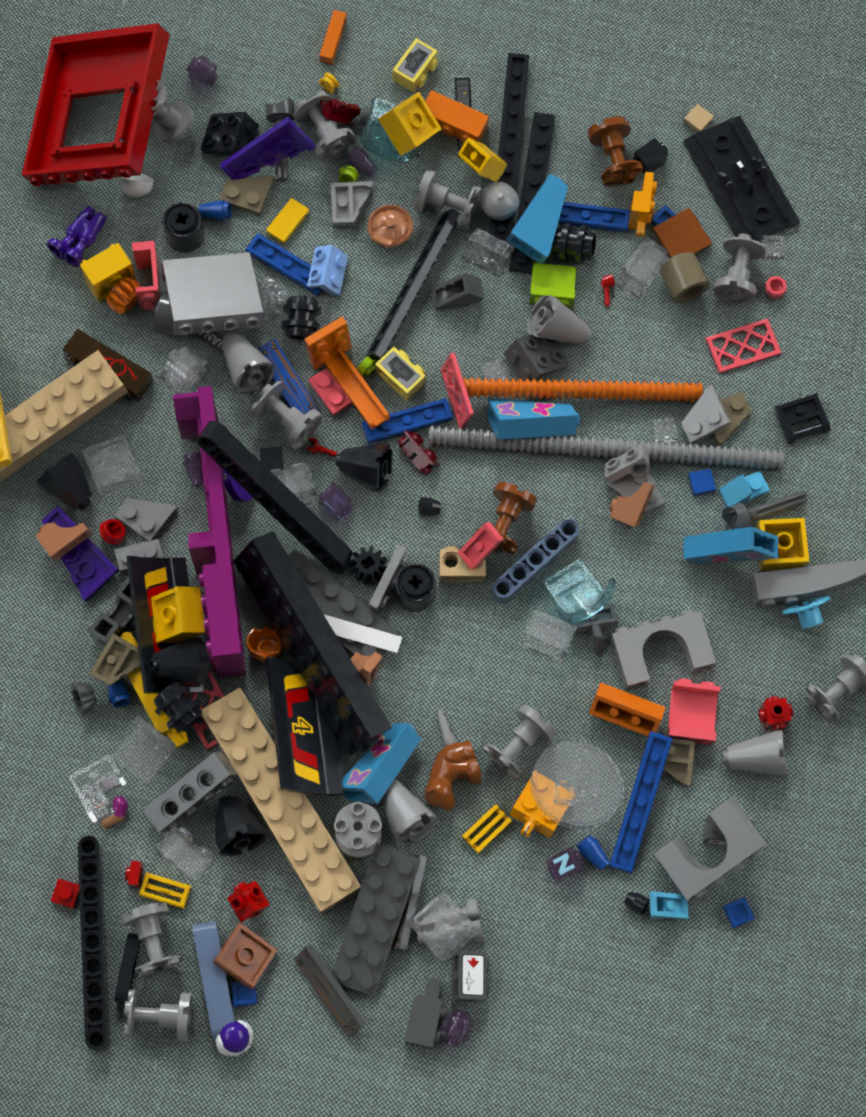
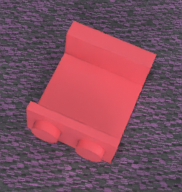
(147, 257)
(693, 711)

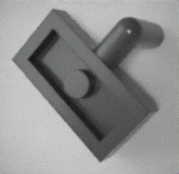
(603, 619)

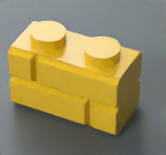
(482, 159)

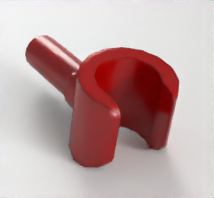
(607, 282)
(317, 448)

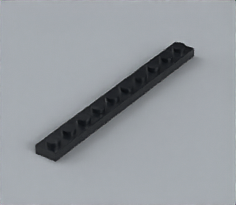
(511, 131)

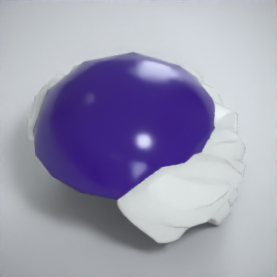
(234, 1038)

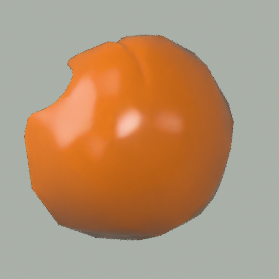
(263, 644)

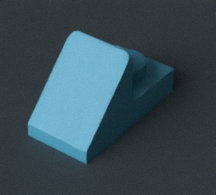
(744, 489)
(668, 906)

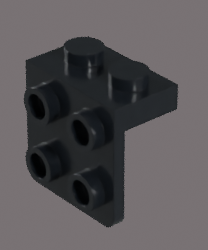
(228, 132)

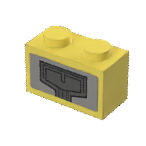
(415, 65)
(400, 373)

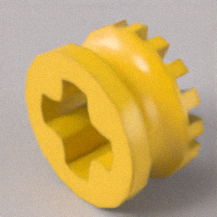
(329, 82)

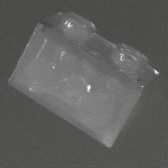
(487, 252)

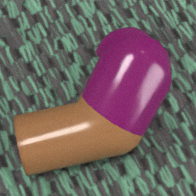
(120, 808)

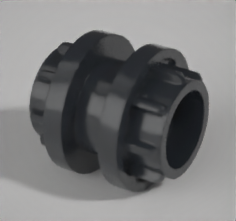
(575, 244)
(301, 317)
(178, 707)

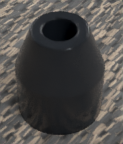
(428, 506)
(637, 902)

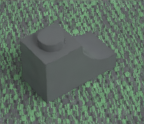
(457, 291)

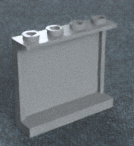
(212, 293)

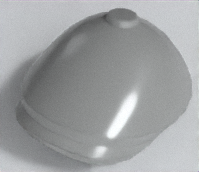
(499, 201)

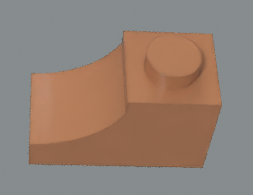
(631, 508)
(60, 540)
(367, 666)

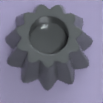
(83, 697)

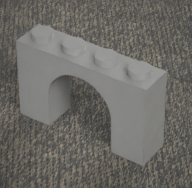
(686, 629)
(742, 843)

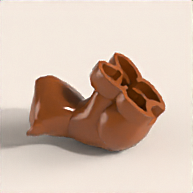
(451, 763)

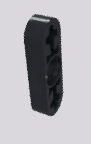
(127, 968)

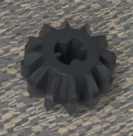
(360, 561)

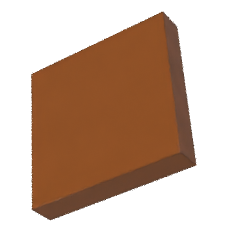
(682, 234)
(245, 956)

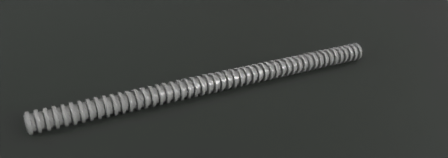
(609, 448)

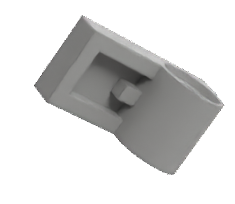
(633, 461)

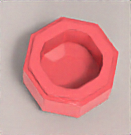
(775, 287)

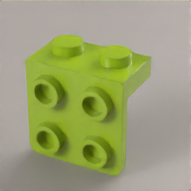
(554, 281)

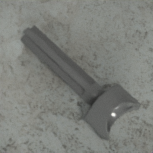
(275, 114)
(739, 517)

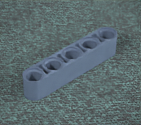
(540, 551)
(213, 978)

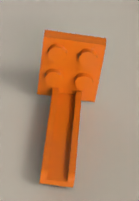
(328, 349)

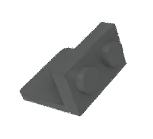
(534, 357)

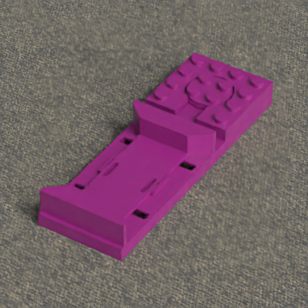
(213, 549)

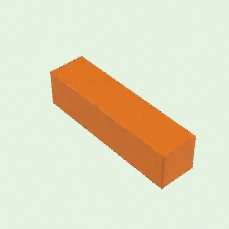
(333, 37)

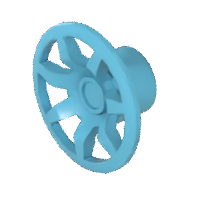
(808, 614)

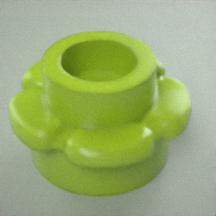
(348, 174)
(366, 366)

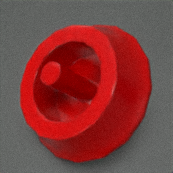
(112, 531)

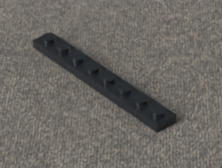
(533, 177)
(415, 280)

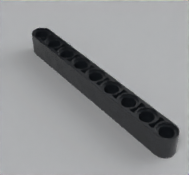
(274, 497)
(98, 953)

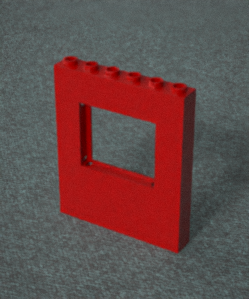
(88, 67)

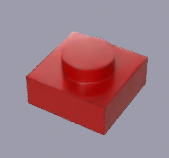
(133, 874)
(65, 893)

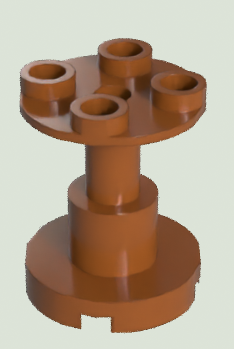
(610, 137)
(509, 509)

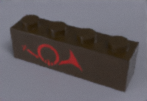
(133, 376)

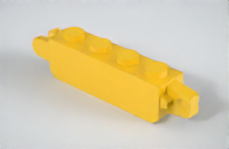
(148, 702)

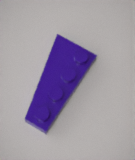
(272, 146)
(85, 562)

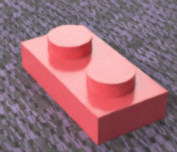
(329, 392)
(480, 545)

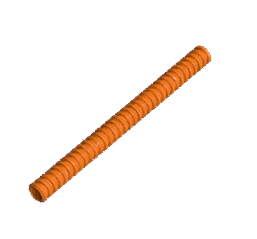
(583, 389)

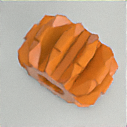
(123, 295)

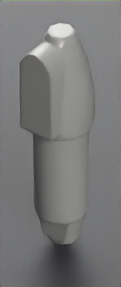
(447, 736)

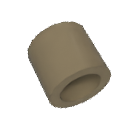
(684, 277)

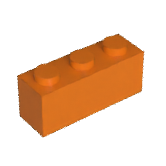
(457, 118)
(626, 710)

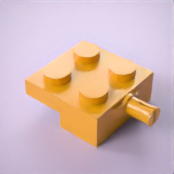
(642, 205)
(531, 815)

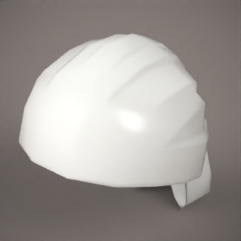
(137, 185)

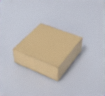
(698, 118)

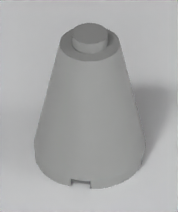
(557, 322)
(246, 363)
(759, 755)
(406, 814)

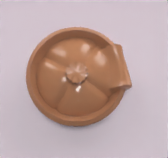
(390, 226)

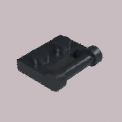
(799, 412)

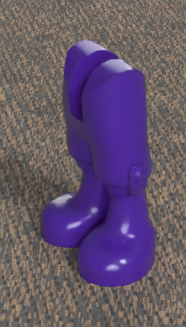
(84, 228)

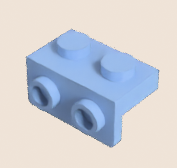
(328, 269)

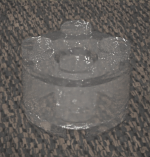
(183, 370)

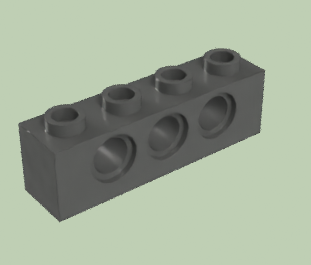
(160, 809)

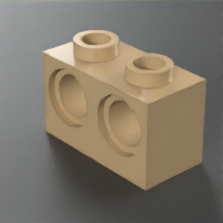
(461, 571)

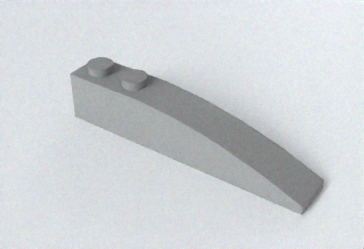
(804, 582)

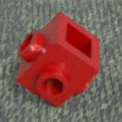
(770, 718)
(247, 900)

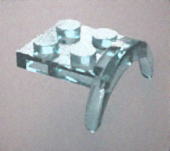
(376, 139)
(577, 592)

